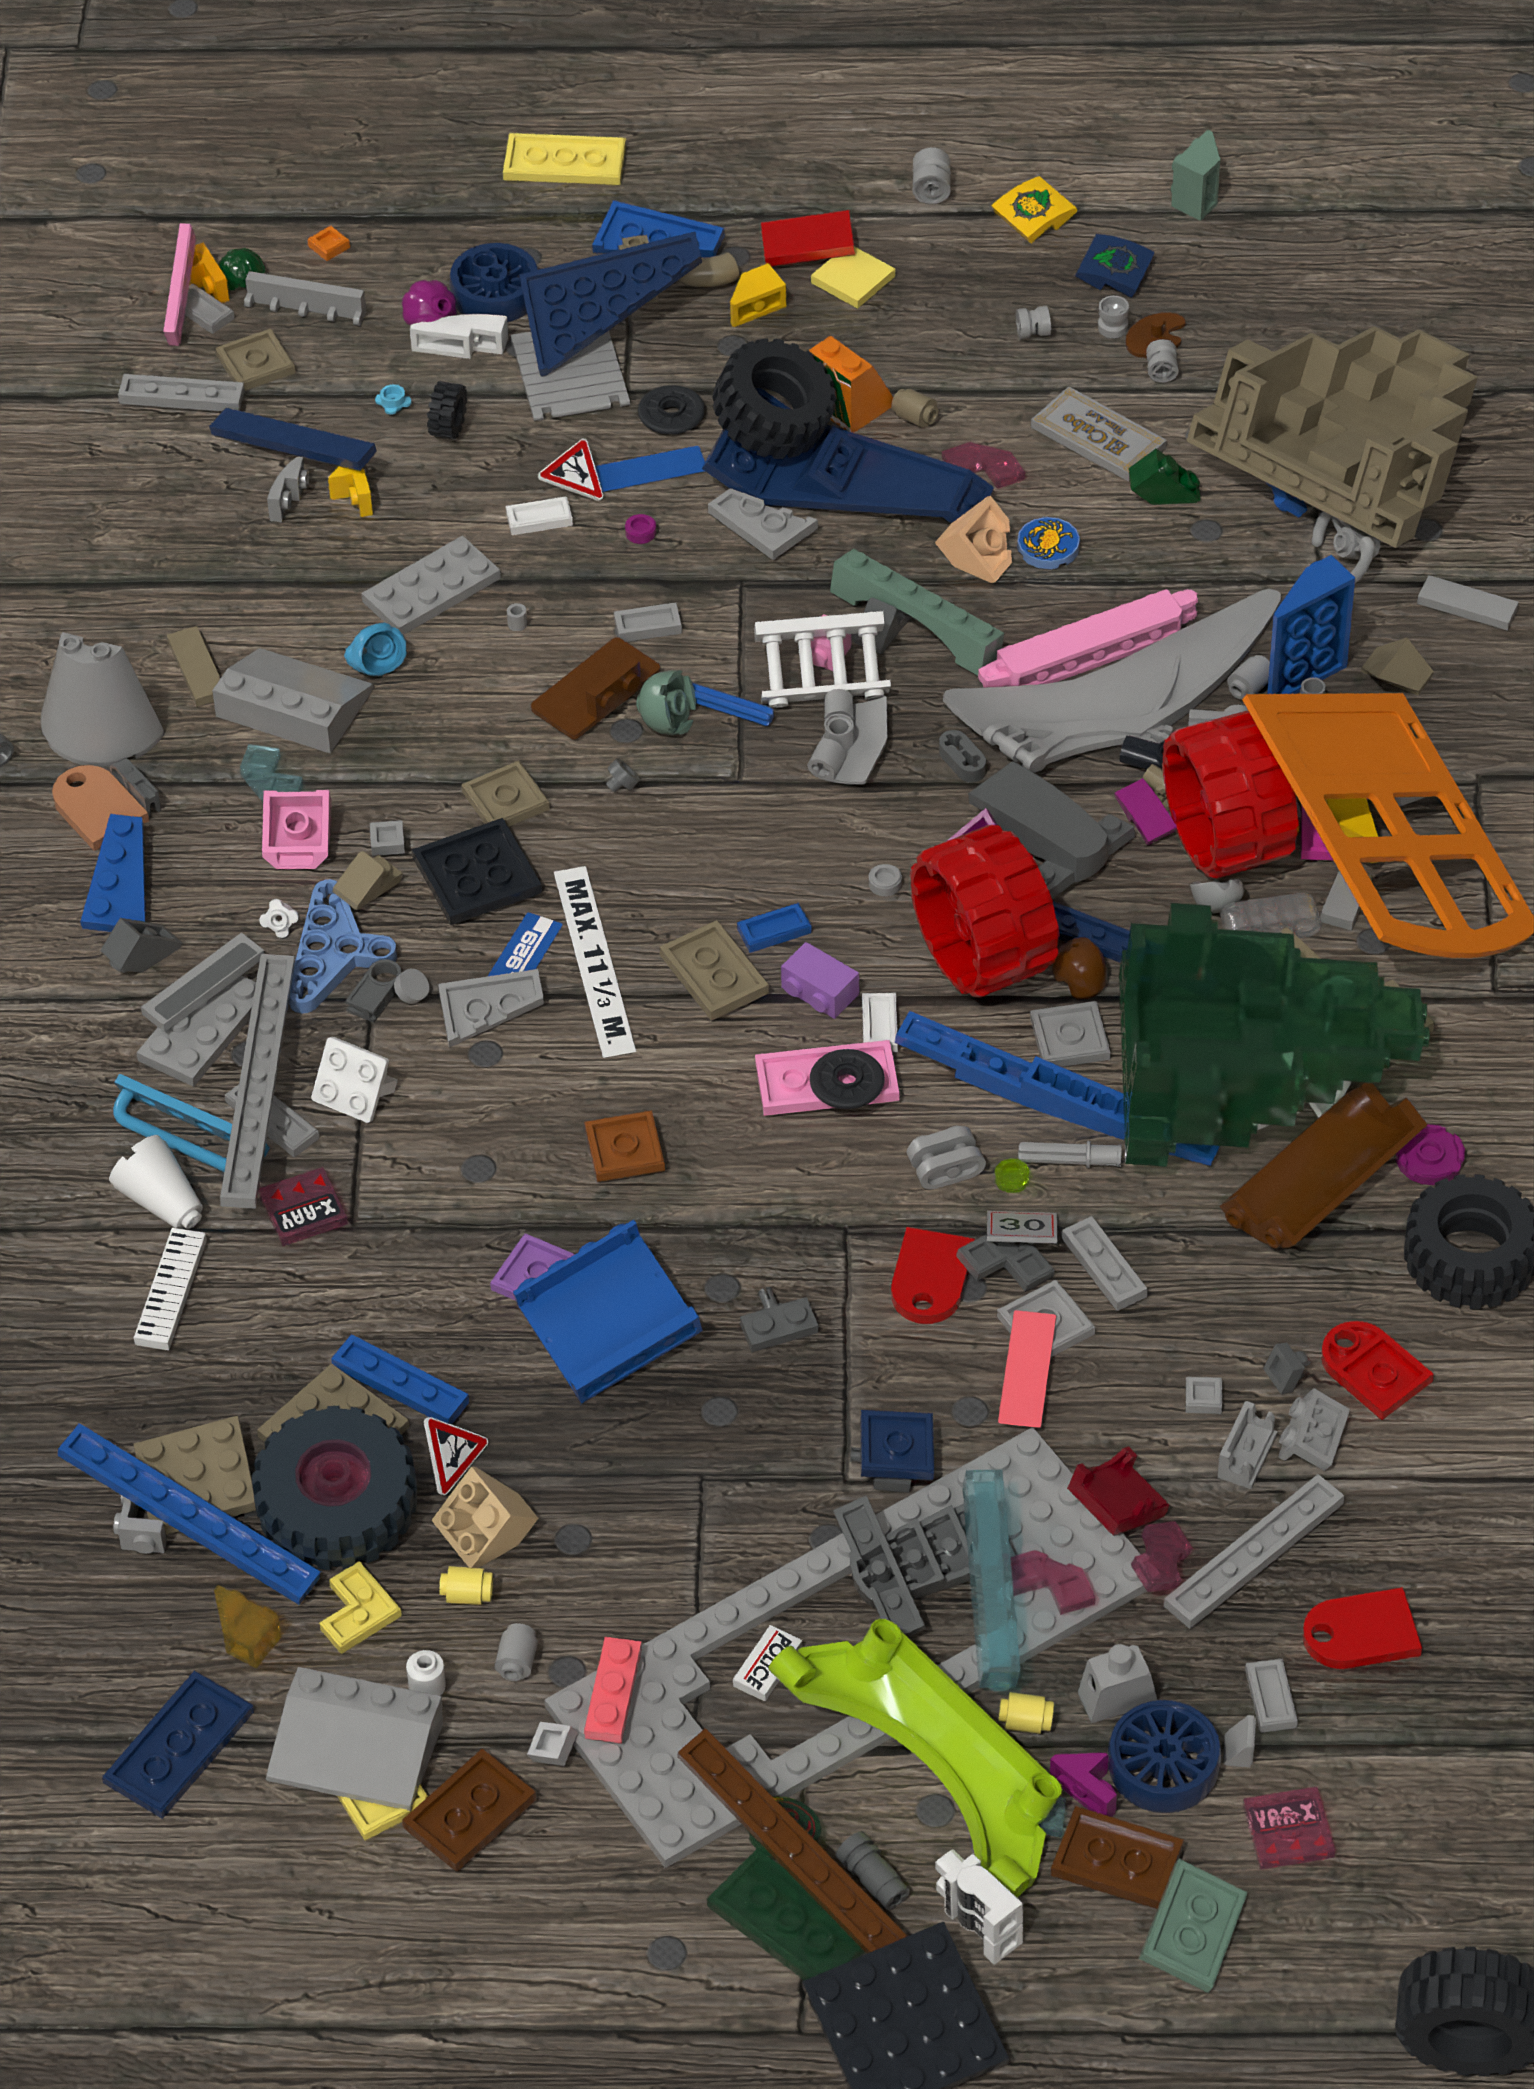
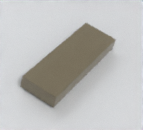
(194, 664)

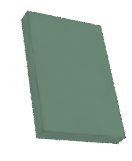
(1193, 1925)

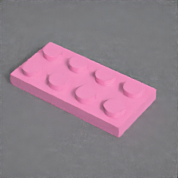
(786, 1075)

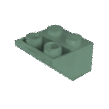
(1196, 177)

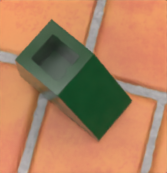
(1163, 480)

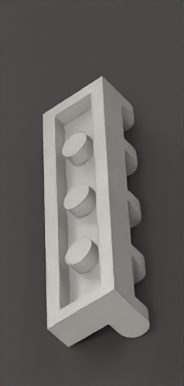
(305, 297)

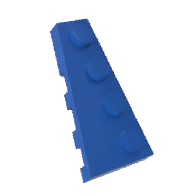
(630, 220)

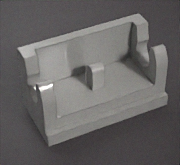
(1246, 1447)

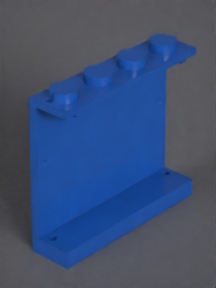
(606, 1311)

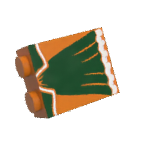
(857, 384)

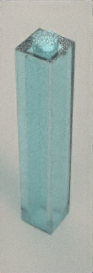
(991, 1579)

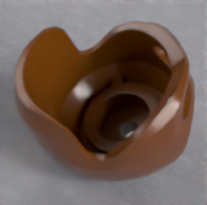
(1081, 967)

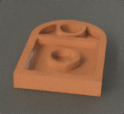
(90, 805)

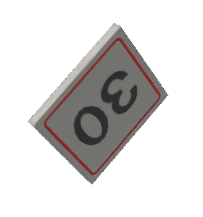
(1022, 1227)

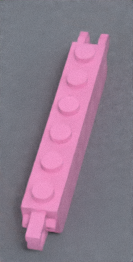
(1090, 641)

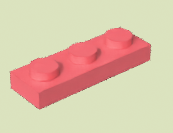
(613, 1690)

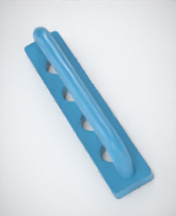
(176, 1108)

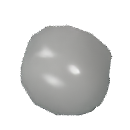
(1217, 893)

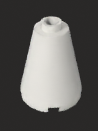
(158, 1183)

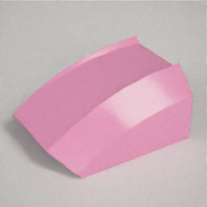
(296, 828)

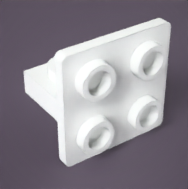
(352, 1079)

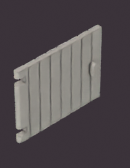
(577, 386)

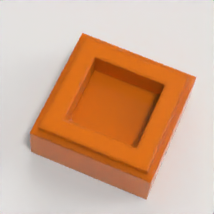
(328, 243)

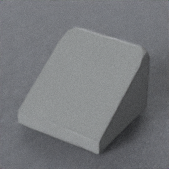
(1240, 1743)

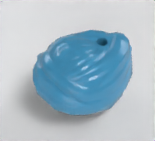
(383, 650)

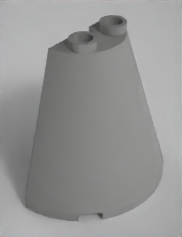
(97, 705)

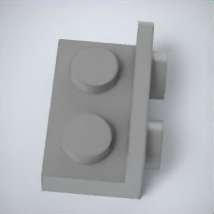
(1314, 1429)

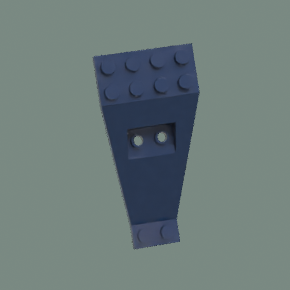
(848, 475)

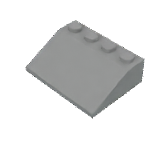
(290, 699)
(355, 1738)

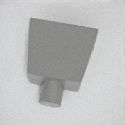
(1115, 1683)

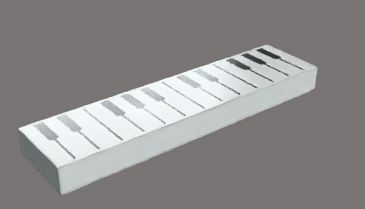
(170, 1289)

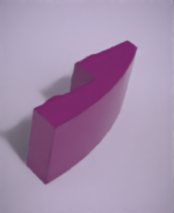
(1146, 811)

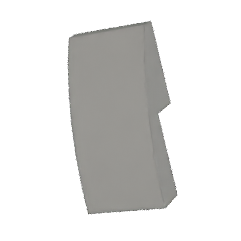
(287, 487)

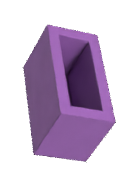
(819, 980)

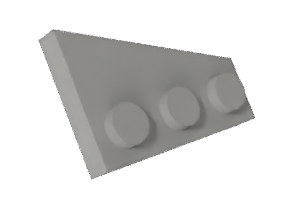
(760, 525)
(486, 1002)

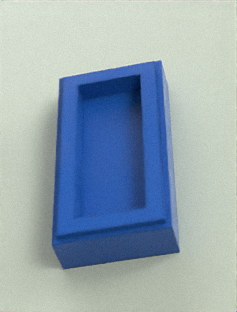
(774, 927)

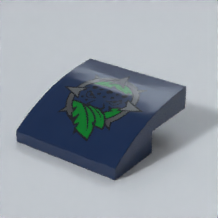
(1114, 262)

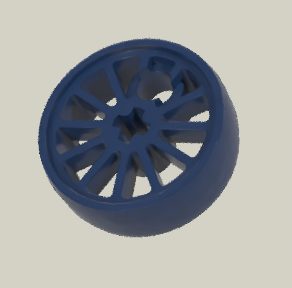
(483, 281)
(1150, 1752)

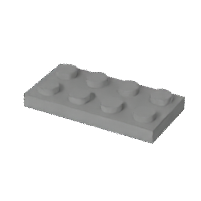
(431, 585)
(202, 1036)

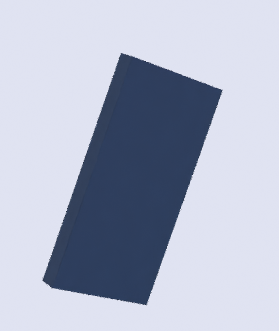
(178, 1744)

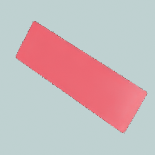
(1027, 1369)

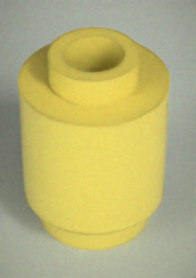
(466, 1585)
(1026, 1713)

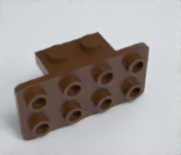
(595, 688)

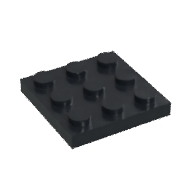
(476, 871)

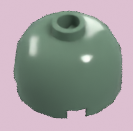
(667, 702)

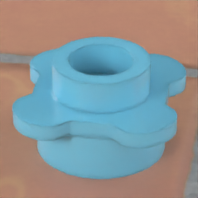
(392, 399)

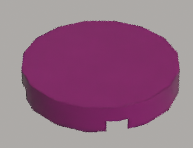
(1431, 1156)

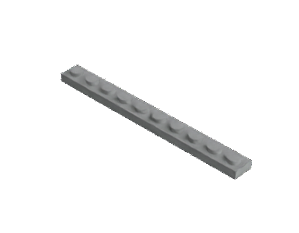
(257, 1082)

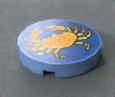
(1048, 542)

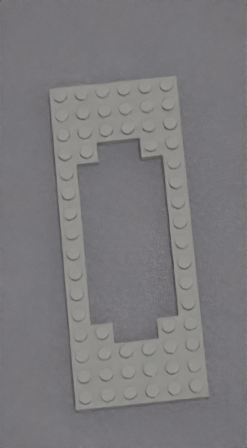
(674, 1807)

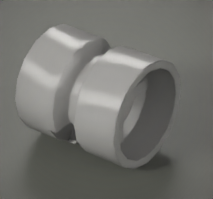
(931, 175)

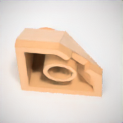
(978, 541)

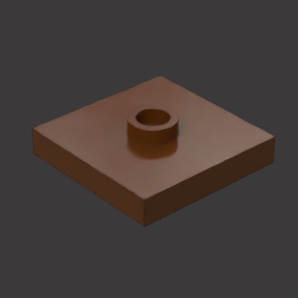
(624, 1146)

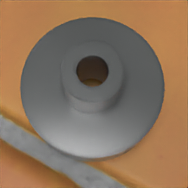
(622, 775)

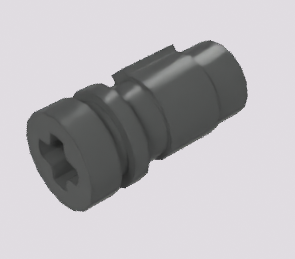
(876, 1874)

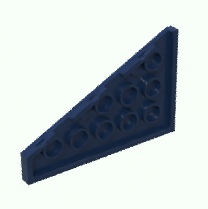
(589, 296)

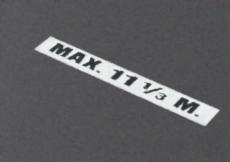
(594, 962)

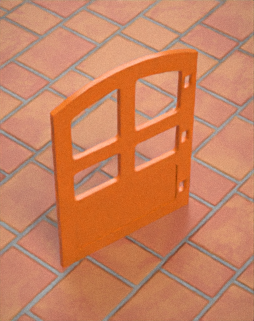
(1366, 750)

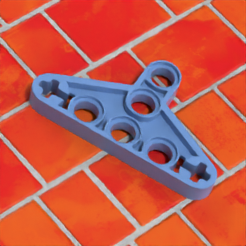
(330, 961)

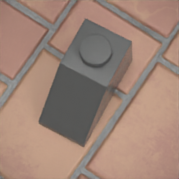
(138, 945)

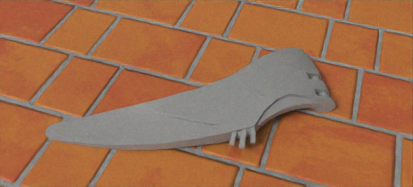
(1130, 697)

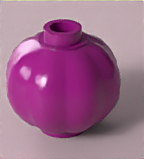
(428, 302)

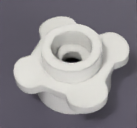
(288, 915)

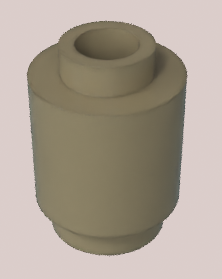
(915, 407)

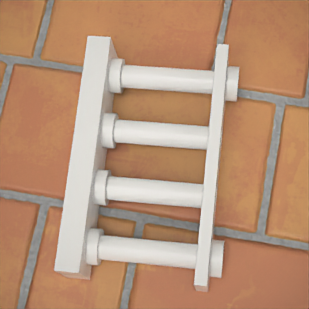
(835, 630)

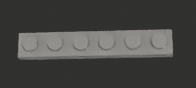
(1253, 1551)

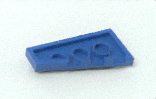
(118, 877)

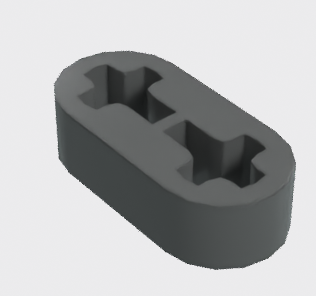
(957, 758)

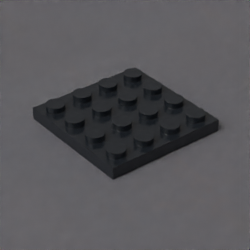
(906, 2016)

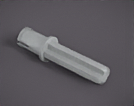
(1061, 1153)

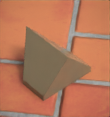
(1400, 666)

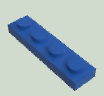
(400, 1380)

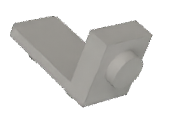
(136, 1533)

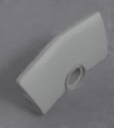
(851, 738)

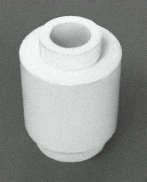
(426, 1672)

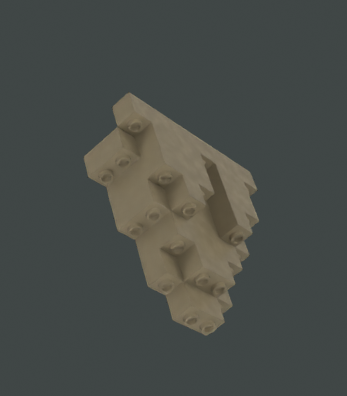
(1344, 425)

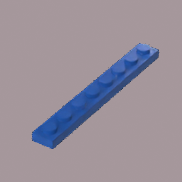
(189, 1513)

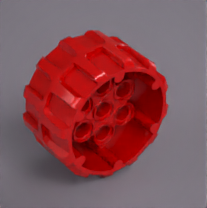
(1228, 796)
(984, 910)

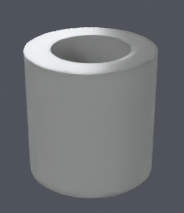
(516, 617)

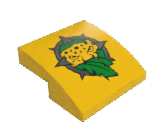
(1034, 208)

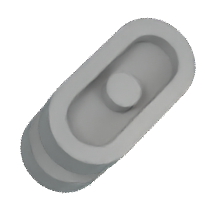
(945, 1157)

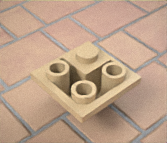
(483, 1518)

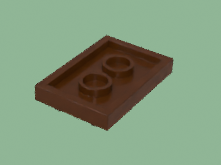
(469, 1810)
(1116, 1857)

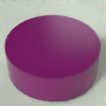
(640, 528)

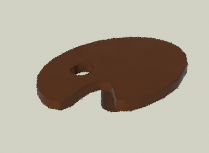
(1152, 329)

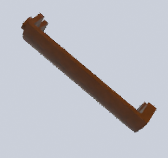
(1322, 1166)

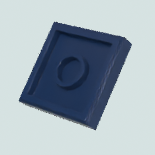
(896, 1444)

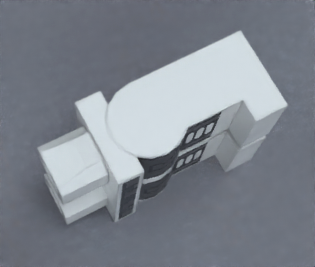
(980, 1904)

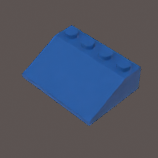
(1312, 627)

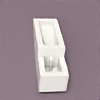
(461, 335)

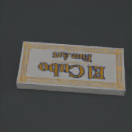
(1096, 432)

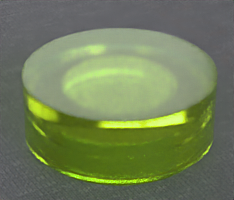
(1012, 1175)

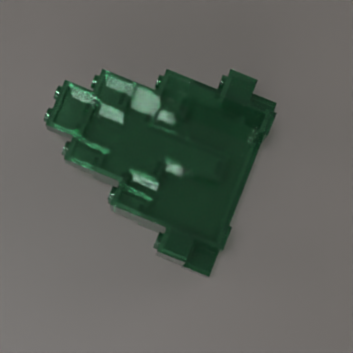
(1245, 1032)

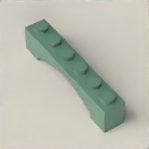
(967, 637)

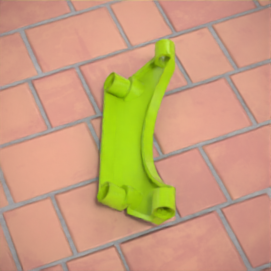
(916, 1703)

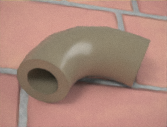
(713, 272)

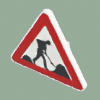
(574, 472)
(451, 1451)

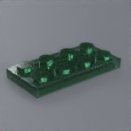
(782, 1918)

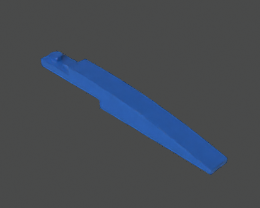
(1033, 1085)

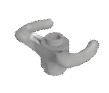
(1348, 543)

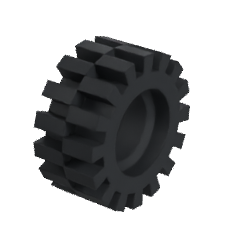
(447, 410)

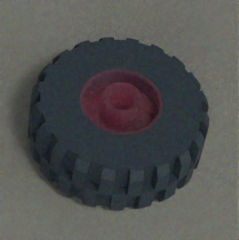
(335, 1487)

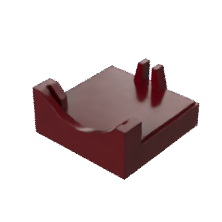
(1117, 1493)

